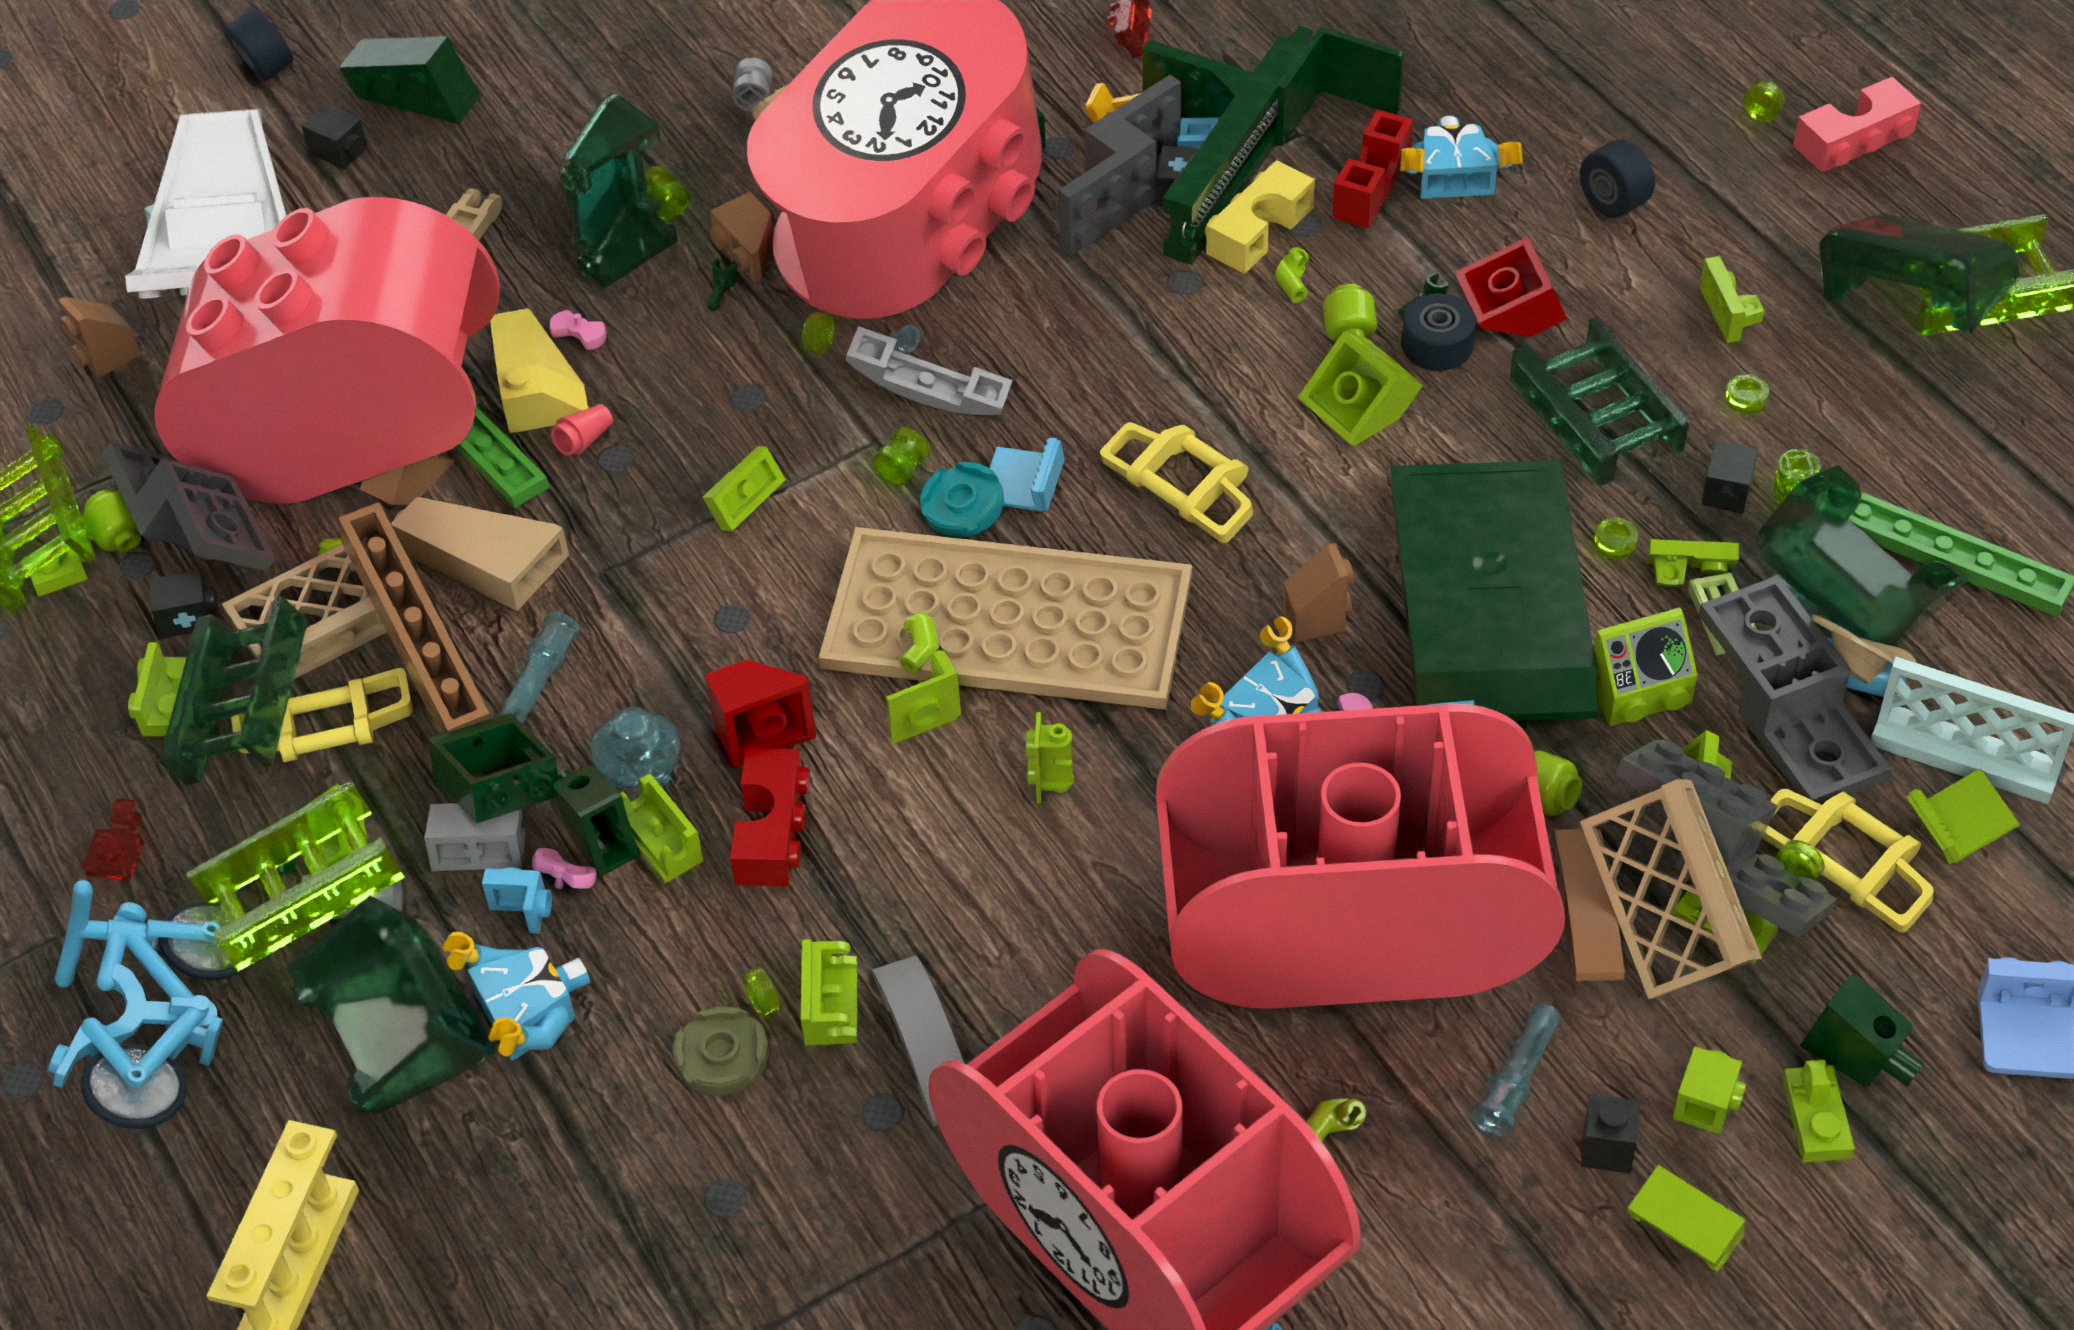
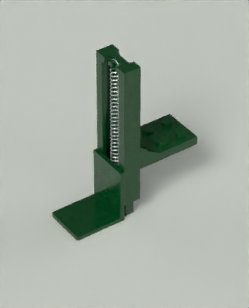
(1258, 113)

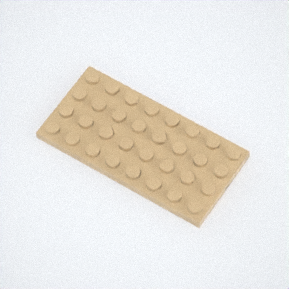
(1012, 616)

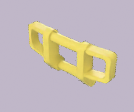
(1224, 477)
(364, 721)
(1895, 859)

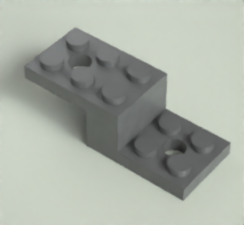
(1119, 165)
(188, 507)
(1794, 691)
(1738, 822)

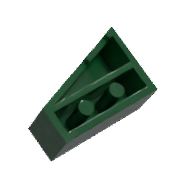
(412, 75)

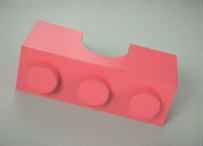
(1882, 116)

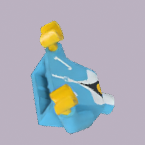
(1458, 160)
(1272, 687)
(519, 992)

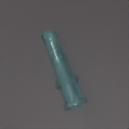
(544, 657)
(1511, 1085)

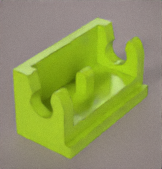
(662, 831)
(828, 993)
(1688, 1217)

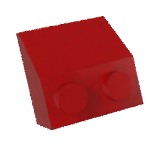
(1511, 291)
(759, 708)

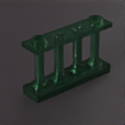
(1578, 428)
(203, 684)

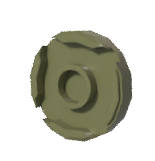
(720, 1051)

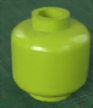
(1349, 310)
(111, 522)
(1557, 783)

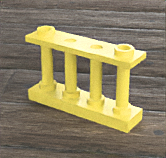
(285, 1233)

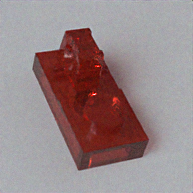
(1131, 24)

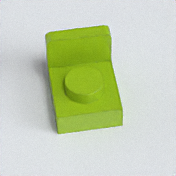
(59, 573)

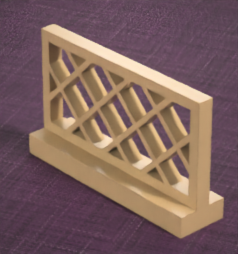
(339, 628)
(1707, 872)

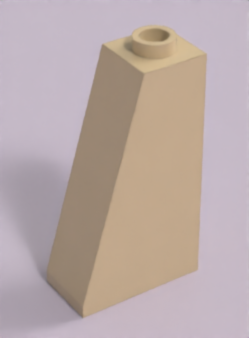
(482, 548)

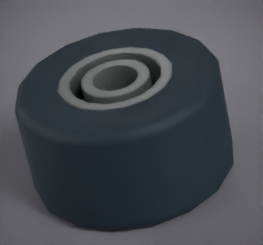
(258, 44)
(1617, 178)
(1438, 332)

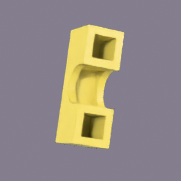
(1241, 230)

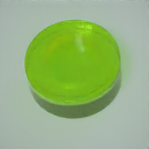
(1764, 101)
(818, 332)
(1747, 394)
(1616, 538)
(1801, 859)
(760, 991)

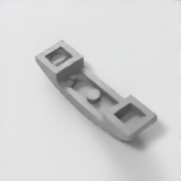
(923, 381)
(918, 1019)

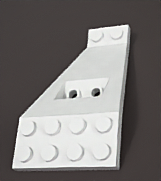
(211, 188)

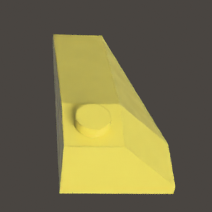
(532, 373)

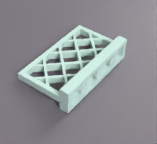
(1966, 747)

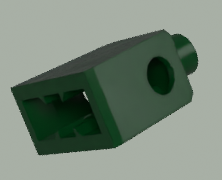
(587, 799)
(1862, 1035)

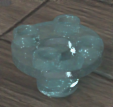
(634, 746)

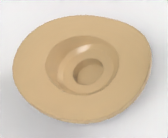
(1861, 655)

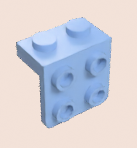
(2027, 1017)

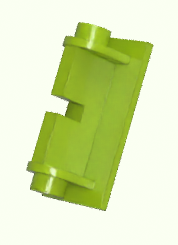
(1049, 757)

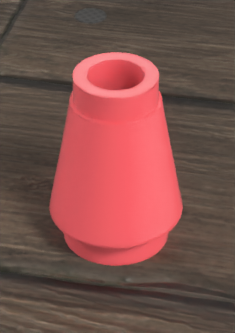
(579, 430)

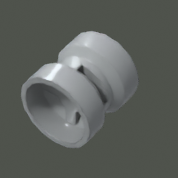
(751, 83)

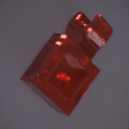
(117, 850)

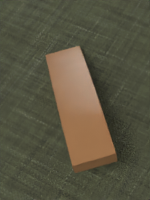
(1589, 915)

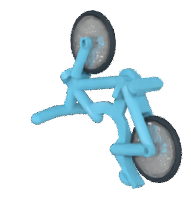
(136, 1082)

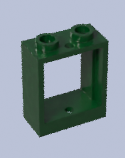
(501, 742)

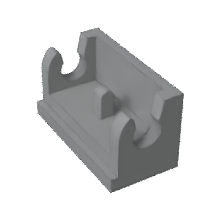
(460, 843)

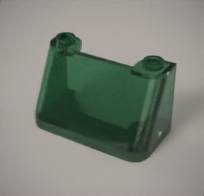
(608, 192)
(1958, 266)
(1844, 569)
(390, 1005)

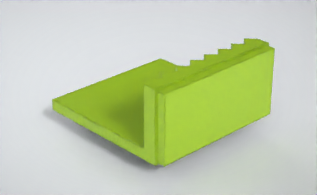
(925, 703)
(1963, 816)

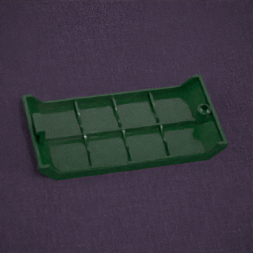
(1494, 589)

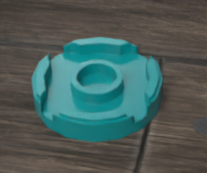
(962, 500)

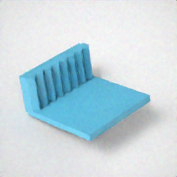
(1029, 476)

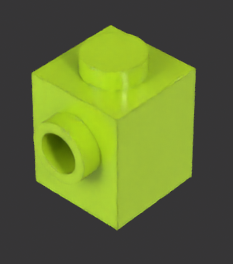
(1709, 1090)

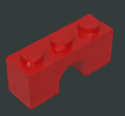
(1367, 182)
(768, 848)

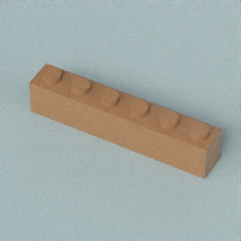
(411, 620)

